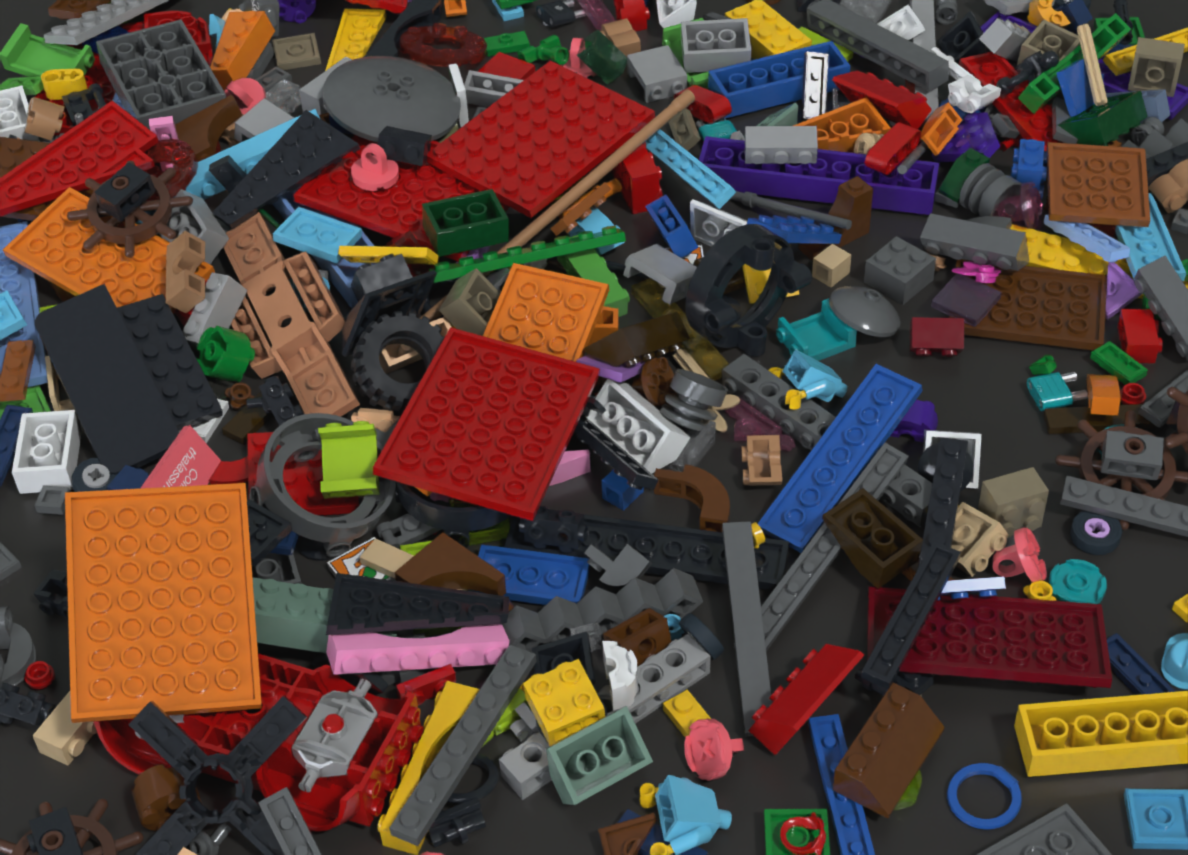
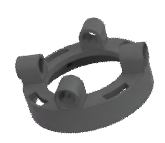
(301, 439)

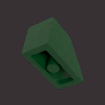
(959, 173)

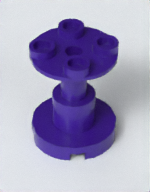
(296, 10)

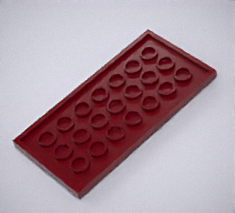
(1002, 639)

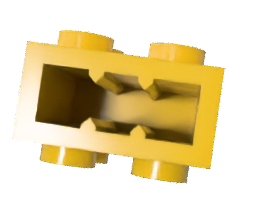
(563, 701)

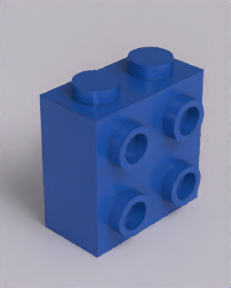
(1029, 163)

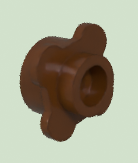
(236, 390)

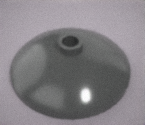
(865, 310)

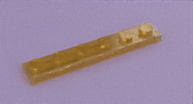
(650, 295)

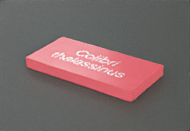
(185, 462)

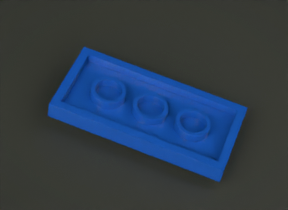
(798, 230)
(538, 575)

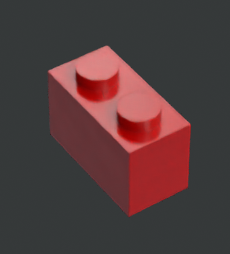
(1139, 334)

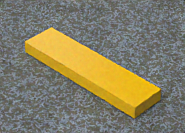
(373, 254)

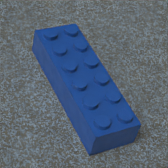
(772, 78)

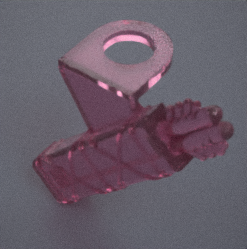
(752, 422)

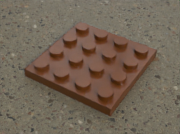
(1097, 184)

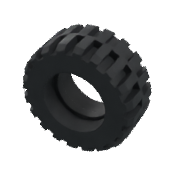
(387, 331)

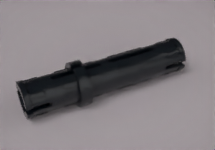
(1123, 13)

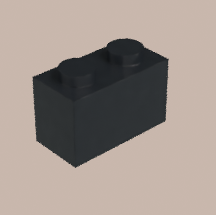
(405, 145)

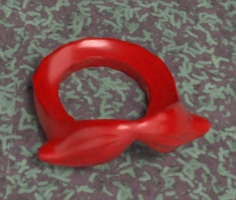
(811, 822)

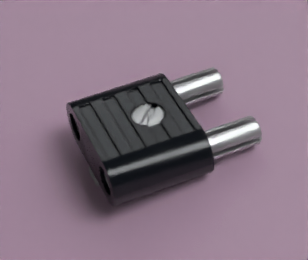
(558, 13)

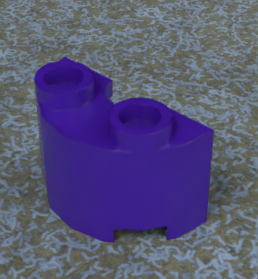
(917, 419)

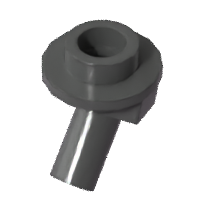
(209, 845)

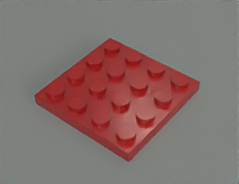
(300, 479)

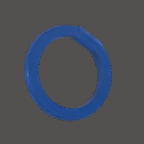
(985, 769)

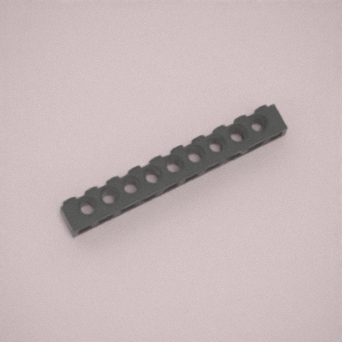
(767, 393)

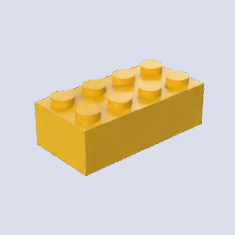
(768, 30)

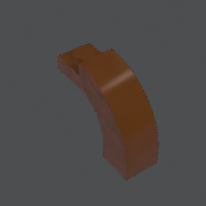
(700, 489)

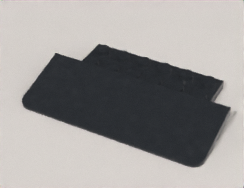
(126, 374)

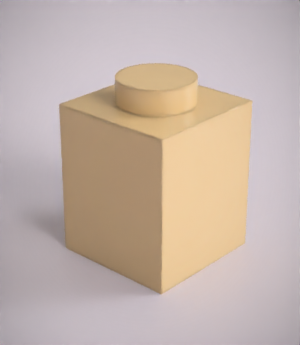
(831, 265)

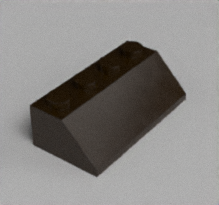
(641, 341)

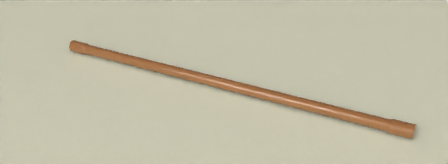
(676, 106)

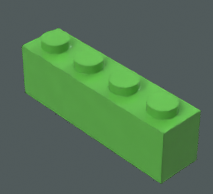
(591, 266)

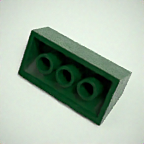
(1105, 122)

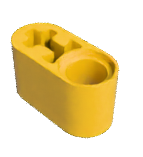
(63, 82)

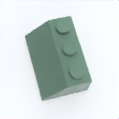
(597, 757)

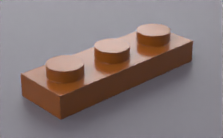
(582, 210)
(16, 370)

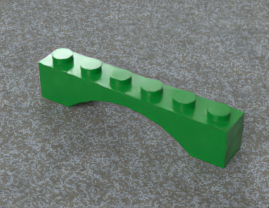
(1047, 86)

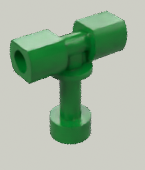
(548, 48)

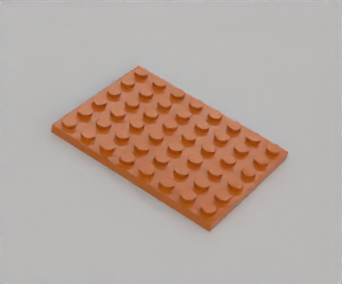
(160, 601)

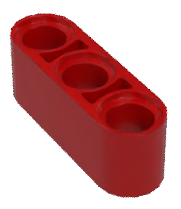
(707, 104)
(892, 148)

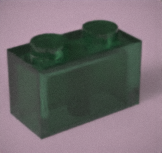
(602, 56)

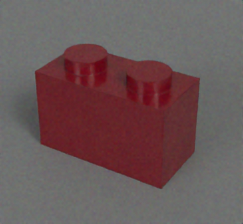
(936, 335)

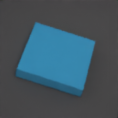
(1157, 818)

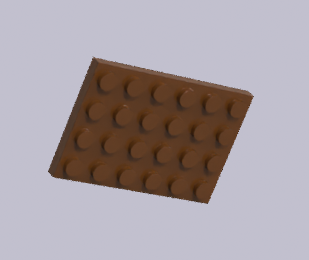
(1045, 308)

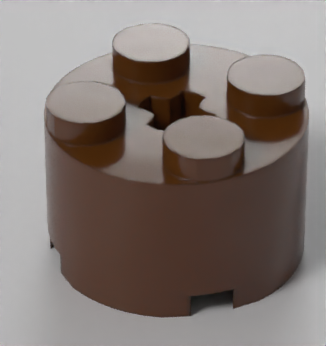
(158, 795)

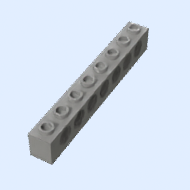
(656, 684)

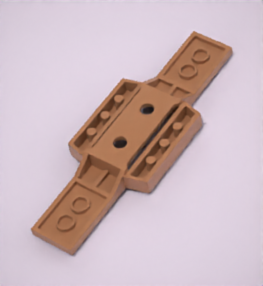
(302, 345)

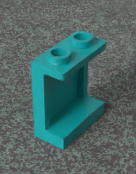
(817, 335)

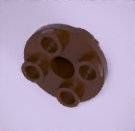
(655, 381)

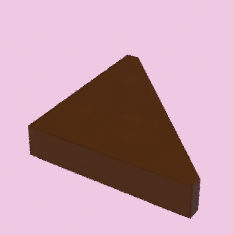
(626, 836)

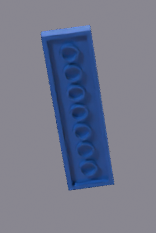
(840, 456)

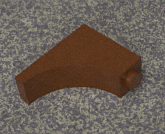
(206, 126)
(851, 203)
(451, 566)

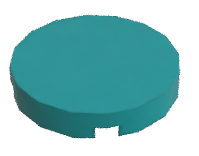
(1077, 582)

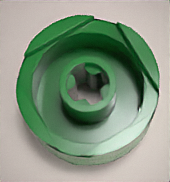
(224, 353)

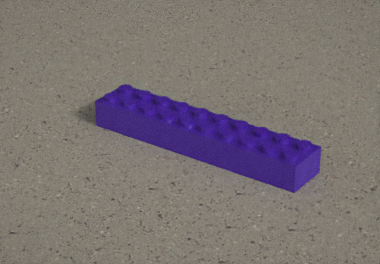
(820, 180)

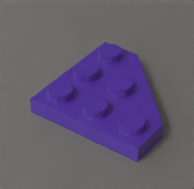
(974, 133)

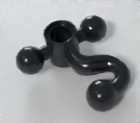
(1029, 70)

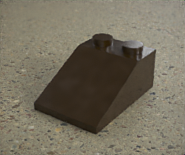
(873, 537)

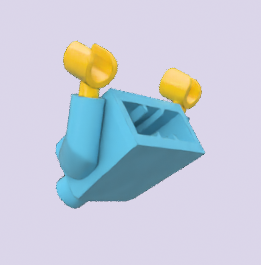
(811, 378)
(685, 812)

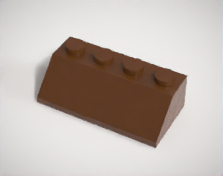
(888, 751)

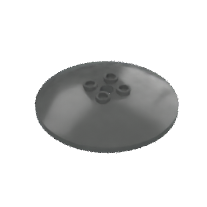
(362, 99)

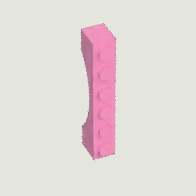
(379, 653)

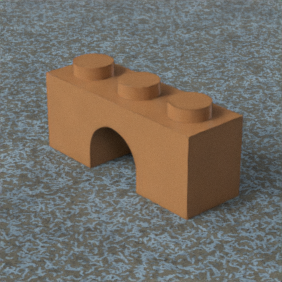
(182, 258)

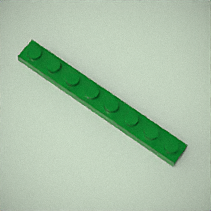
(537, 251)

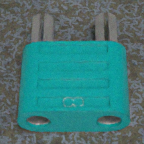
(719, 129)
(1052, 392)

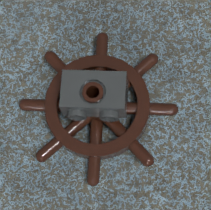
(1128, 458)

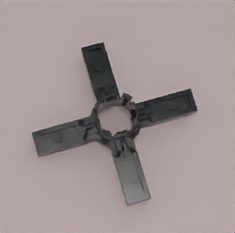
(242, 762)

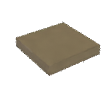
(296, 51)

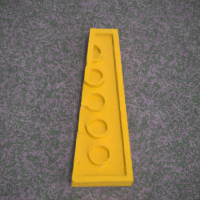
(356, 34)

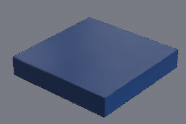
(1075, 87)

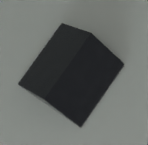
(963, 39)
(565, 650)

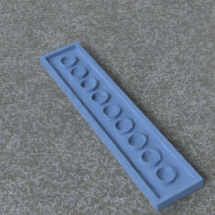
(23, 289)

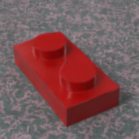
(428, 684)

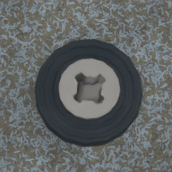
(85, 473)

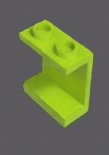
(349, 460)

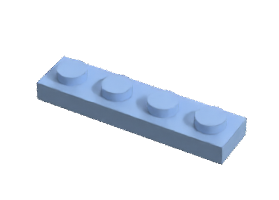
(1091, 239)

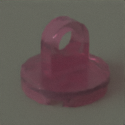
(1027, 205)

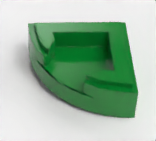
(1044, 365)

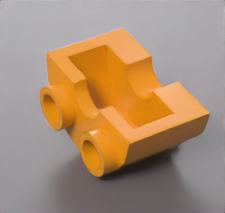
(1042, 10)

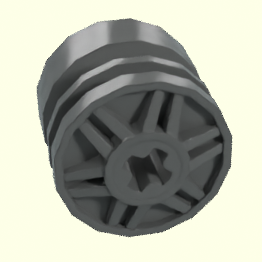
(987, 189)
(694, 398)

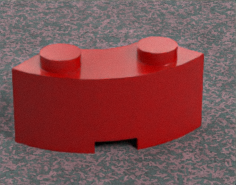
(633, 11)

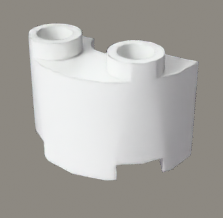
(970, 95)
(622, 674)

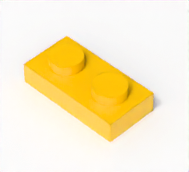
(684, 711)

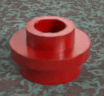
(1132, 394)
(39, 675)

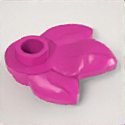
(983, 273)

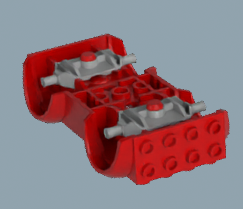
(333, 763)

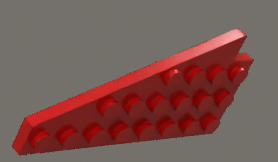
(89, 150)

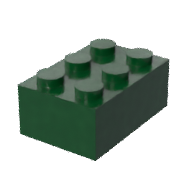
(465, 222)

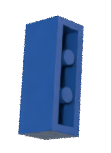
(671, 226)

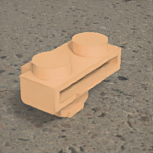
(380, 418)

